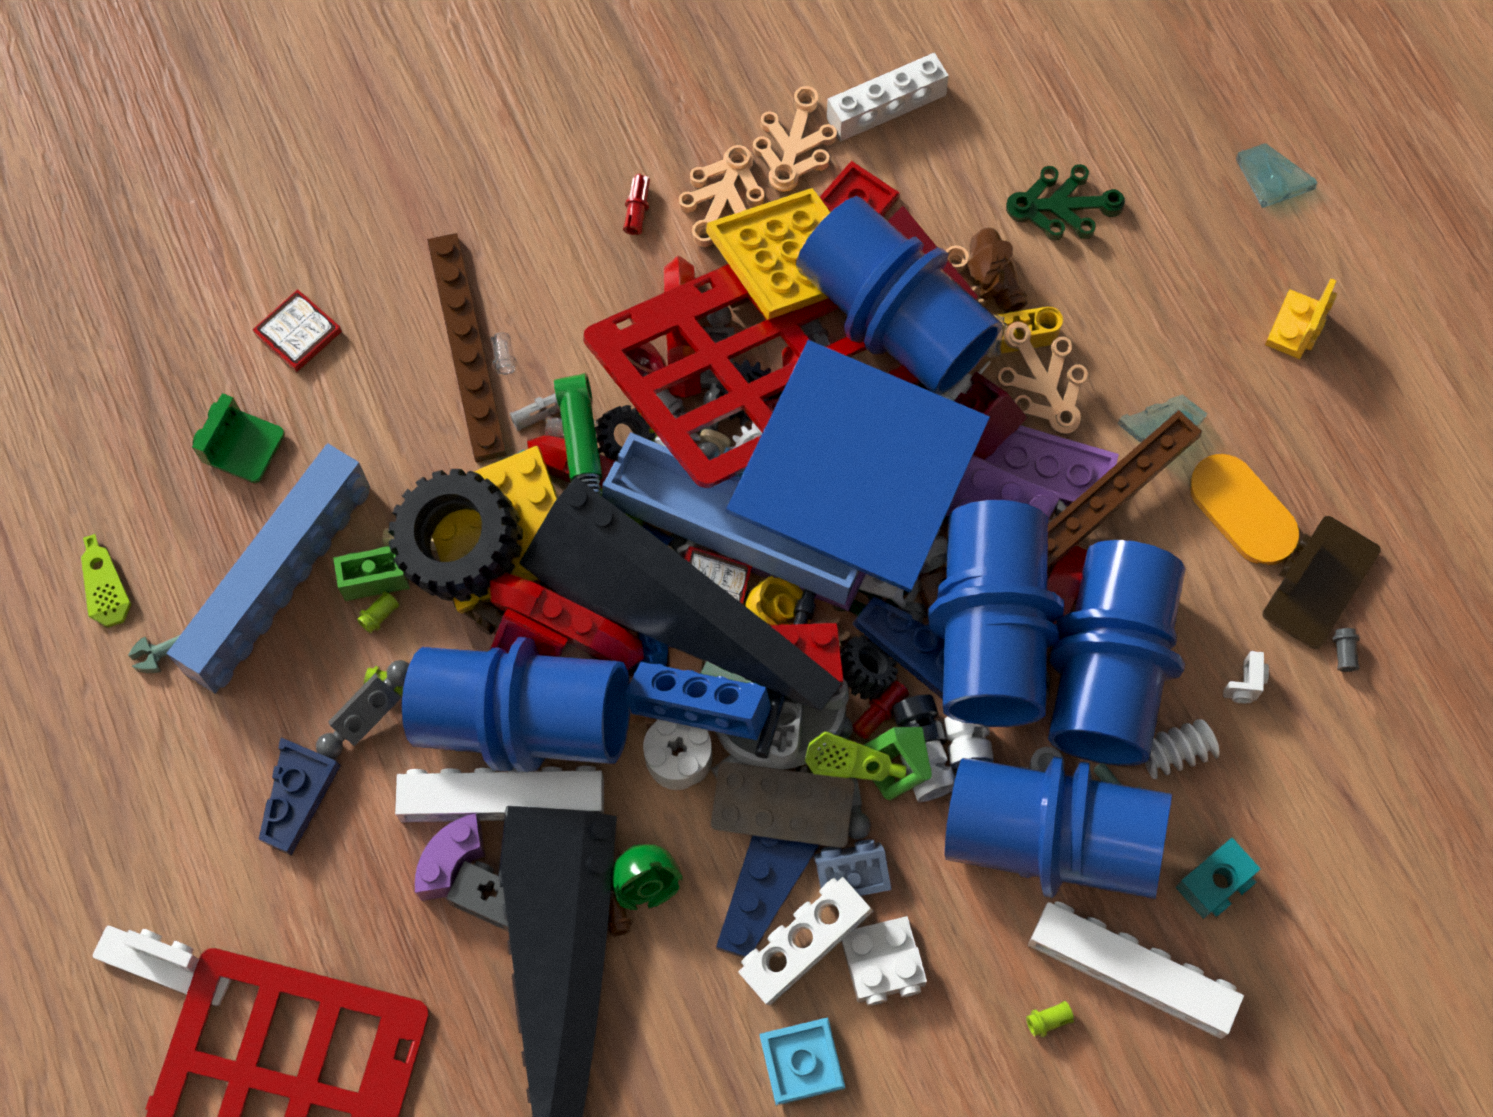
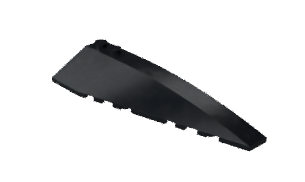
(631, 577)
(557, 915)

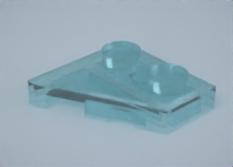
(1273, 175)
(1147, 421)

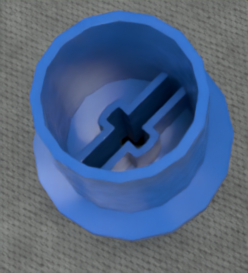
(897, 295)
(996, 614)
(1117, 653)
(516, 705)
(1057, 826)

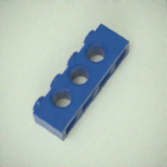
(698, 700)

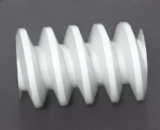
(1182, 745)

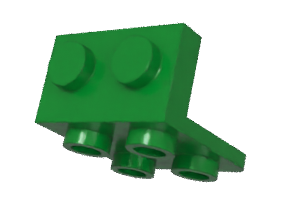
(237, 441)

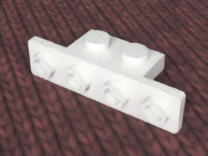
(152, 959)

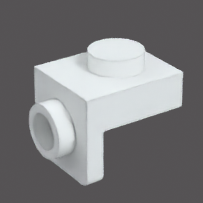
(1254, 677)

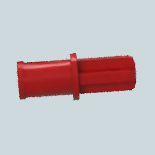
(636, 205)
(880, 709)

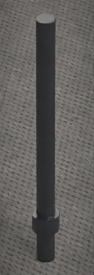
(803, 611)

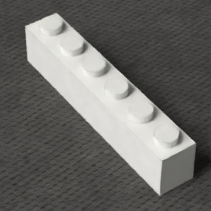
(488, 793)
(1136, 970)

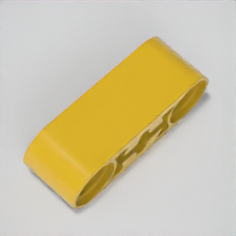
(1033, 319)

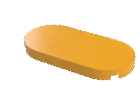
(1244, 509)

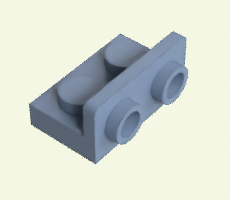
(860, 865)

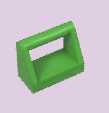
(912, 746)

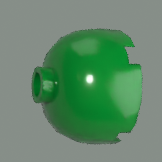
(644, 876)

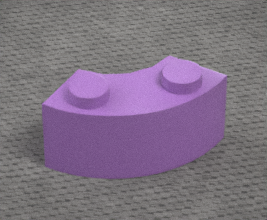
(445, 856)

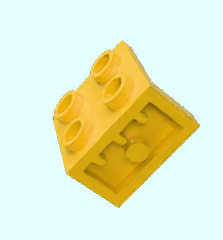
(1300, 321)

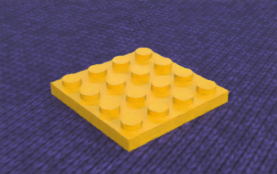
(764, 249)
(532, 493)

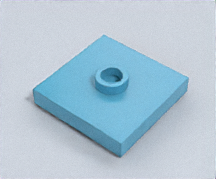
(802, 1061)

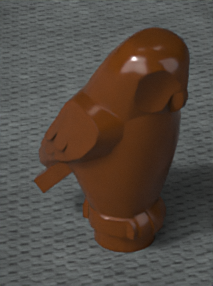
(995, 270)

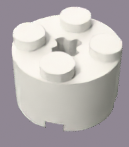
(680, 770)

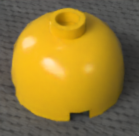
(774, 601)

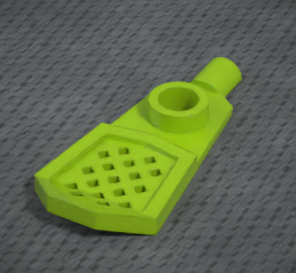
(101, 579)
(855, 760)

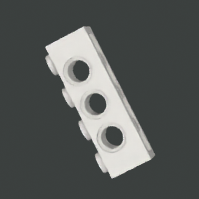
(887, 96)
(771, 984)

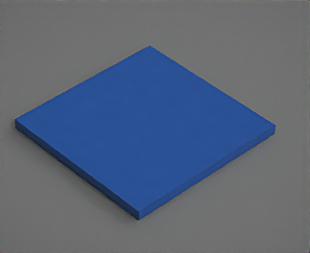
(858, 465)

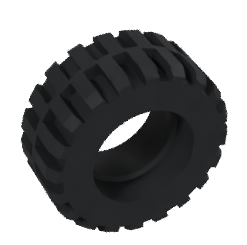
(423, 512)

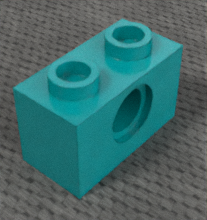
(1228, 861)

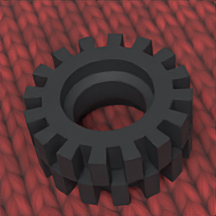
(608, 423)
(880, 668)

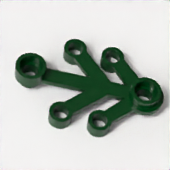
(1061, 204)

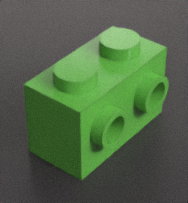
(368, 574)

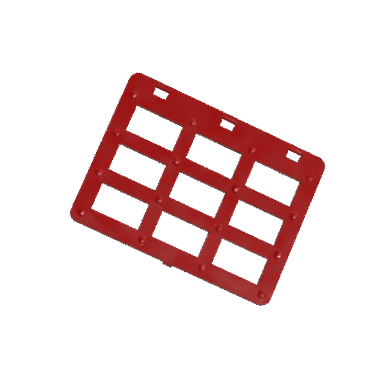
(680, 310)
(384, 1078)

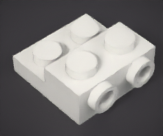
(884, 961)

